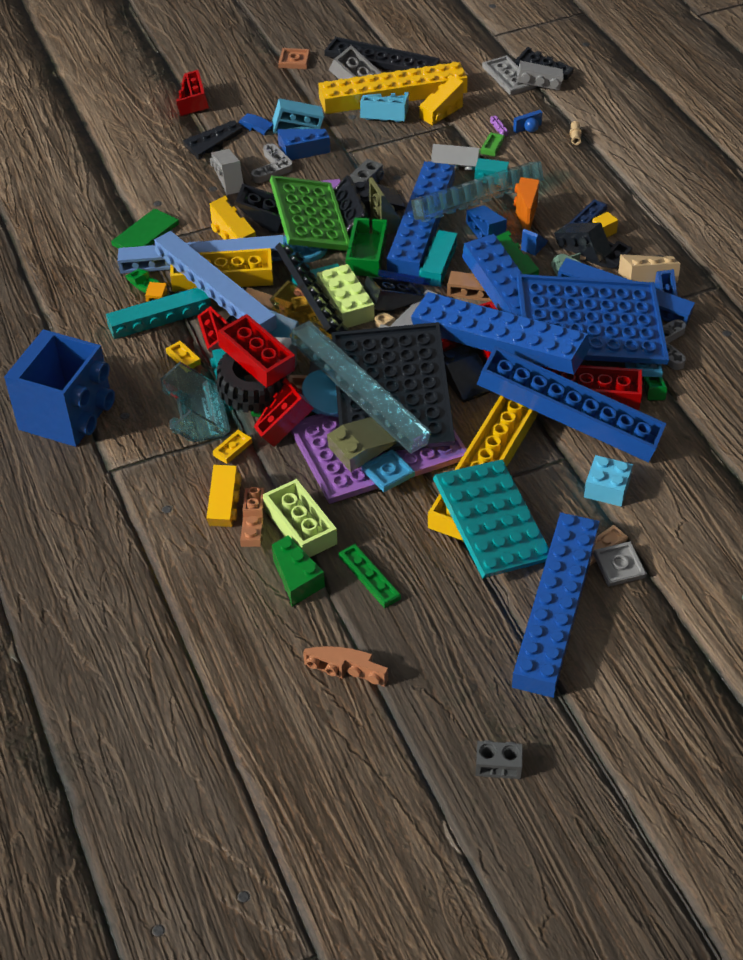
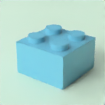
(608, 480)

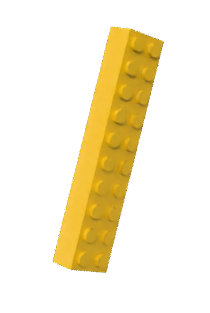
(419, 82)
(495, 440)

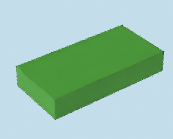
(492, 144)

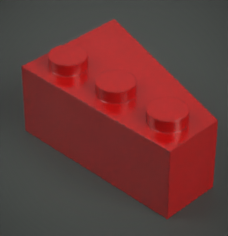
(210, 323)
(283, 414)

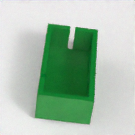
(367, 249)

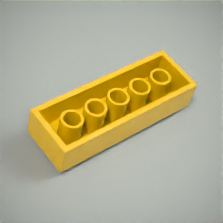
(244, 267)

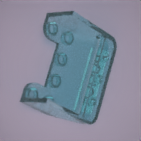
(198, 404)

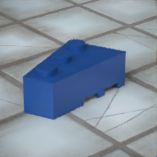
(303, 142)
(485, 222)

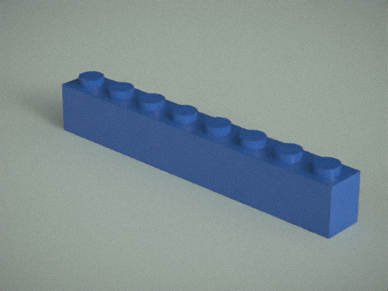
(670, 306)

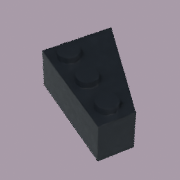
(585, 239)

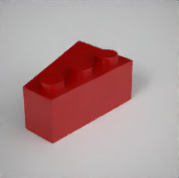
(192, 94)

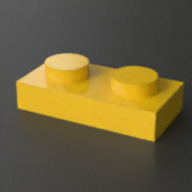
(181, 353)
(232, 446)

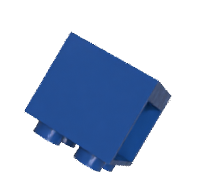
(59, 388)

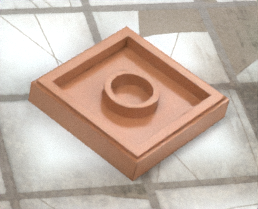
(294, 58)

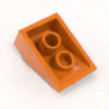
(526, 201)

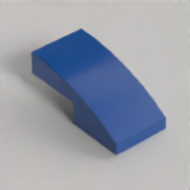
(252, 121)

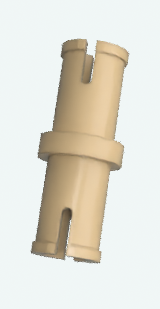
(575, 133)

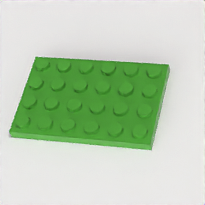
(309, 213)

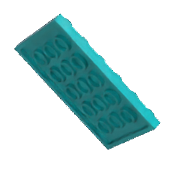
(492, 518)

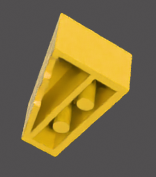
(227, 222)
(223, 496)

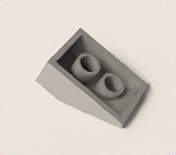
(352, 64)

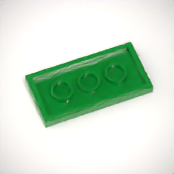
(146, 230)

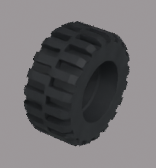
(240, 393)

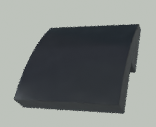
(613, 258)

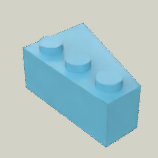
(384, 108)
(296, 116)

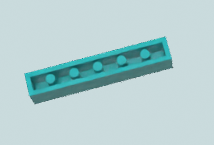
(157, 312)

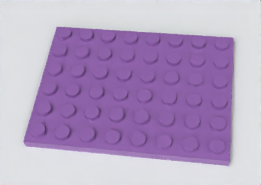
(334, 477)

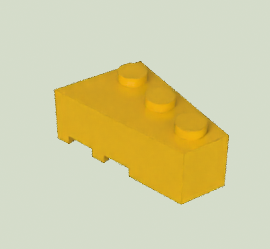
(444, 102)

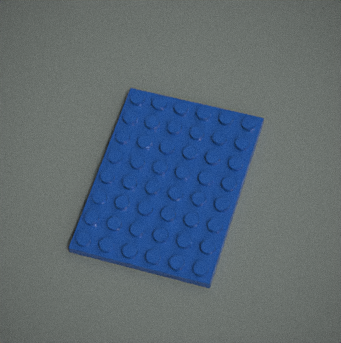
(616, 314)

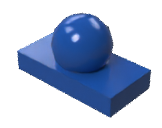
(528, 122)

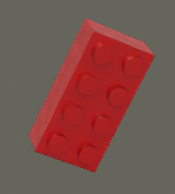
(256, 350)

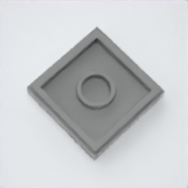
(619, 564)

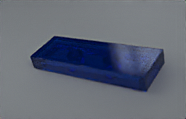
(404, 277)

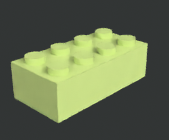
(347, 295)
(300, 518)

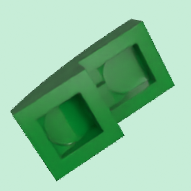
(140, 279)

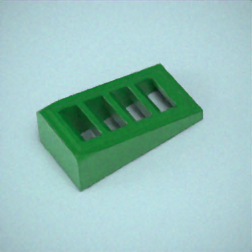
(655, 388)

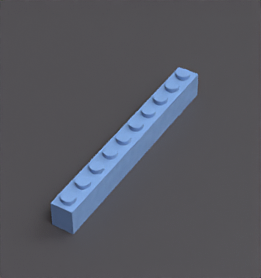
(146, 258)
(212, 280)

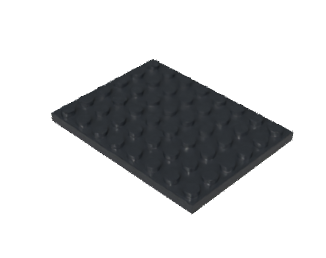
(408, 366)

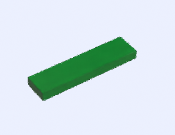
(369, 576)

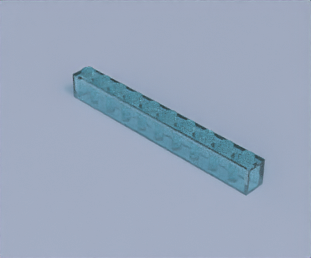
(473, 192)
(360, 387)

